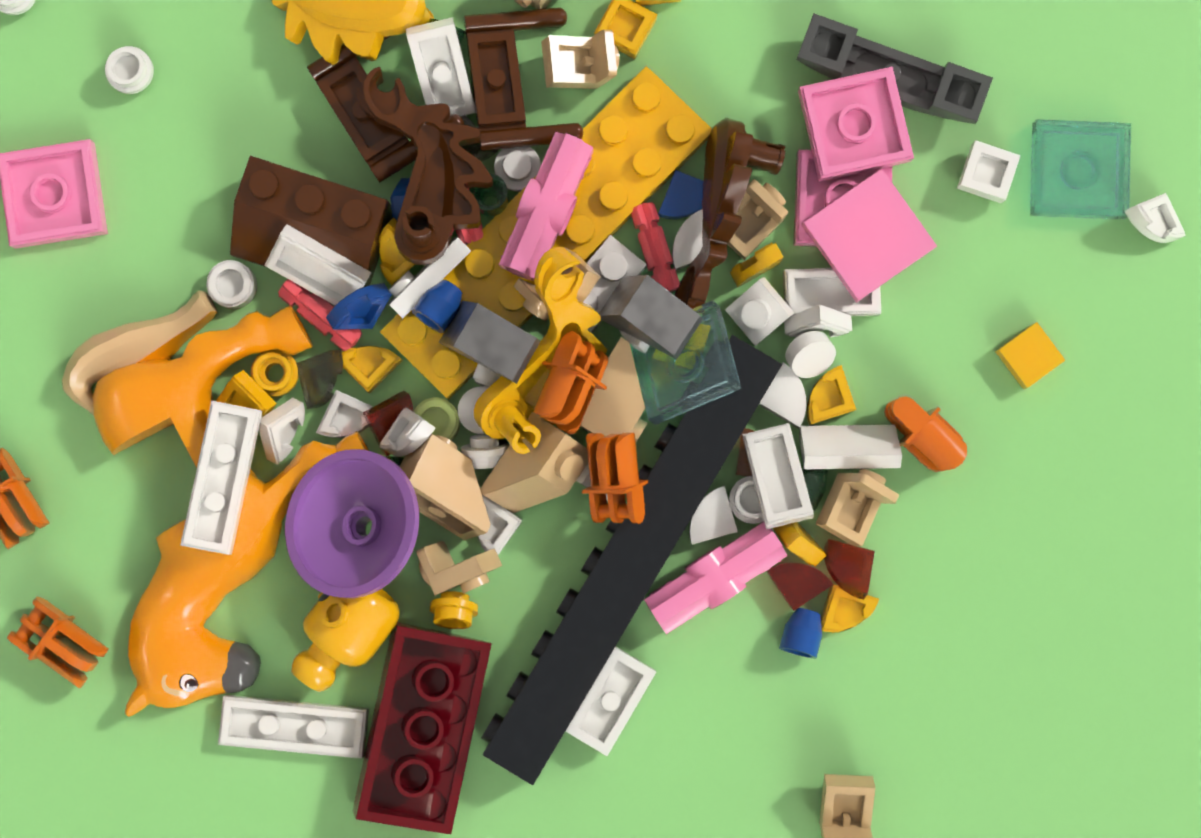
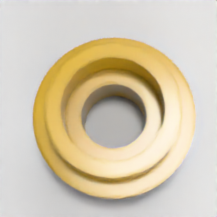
(261, 366)
(453, 610)

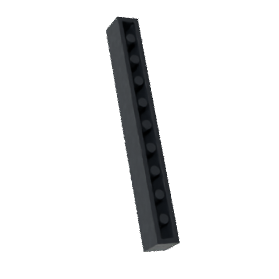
(623, 573)

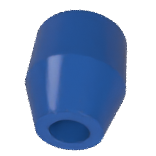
(438, 306)
(802, 634)

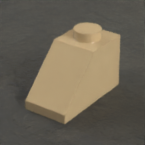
(621, 404)
(538, 475)
(447, 487)

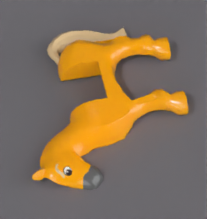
(144, 393)

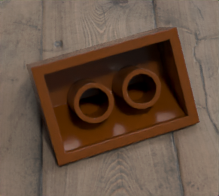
(321, 209)

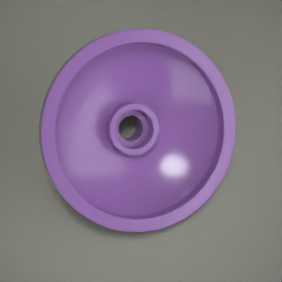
(330, 519)

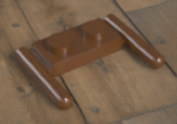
(498, 81)
(381, 146)

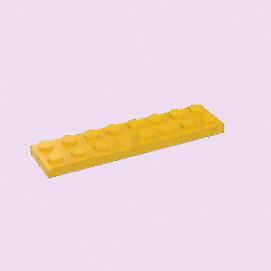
(636, 150)

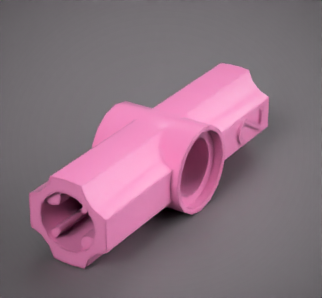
(546, 204)
(715, 577)

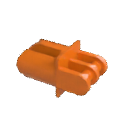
(571, 382)
(926, 435)
(614, 473)
(17, 505)
(62, 646)

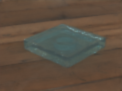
(1080, 169)
(693, 379)

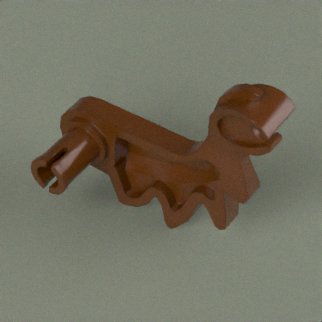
(442, 171)
(724, 186)

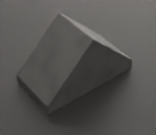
(651, 314)
(490, 340)

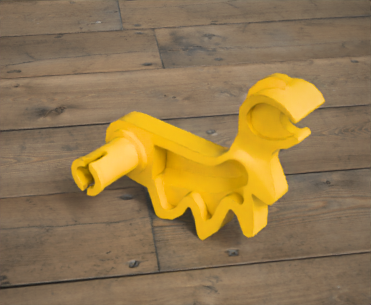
(352, 22)
(505, 406)

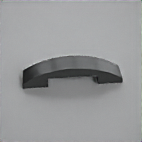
(922, 85)

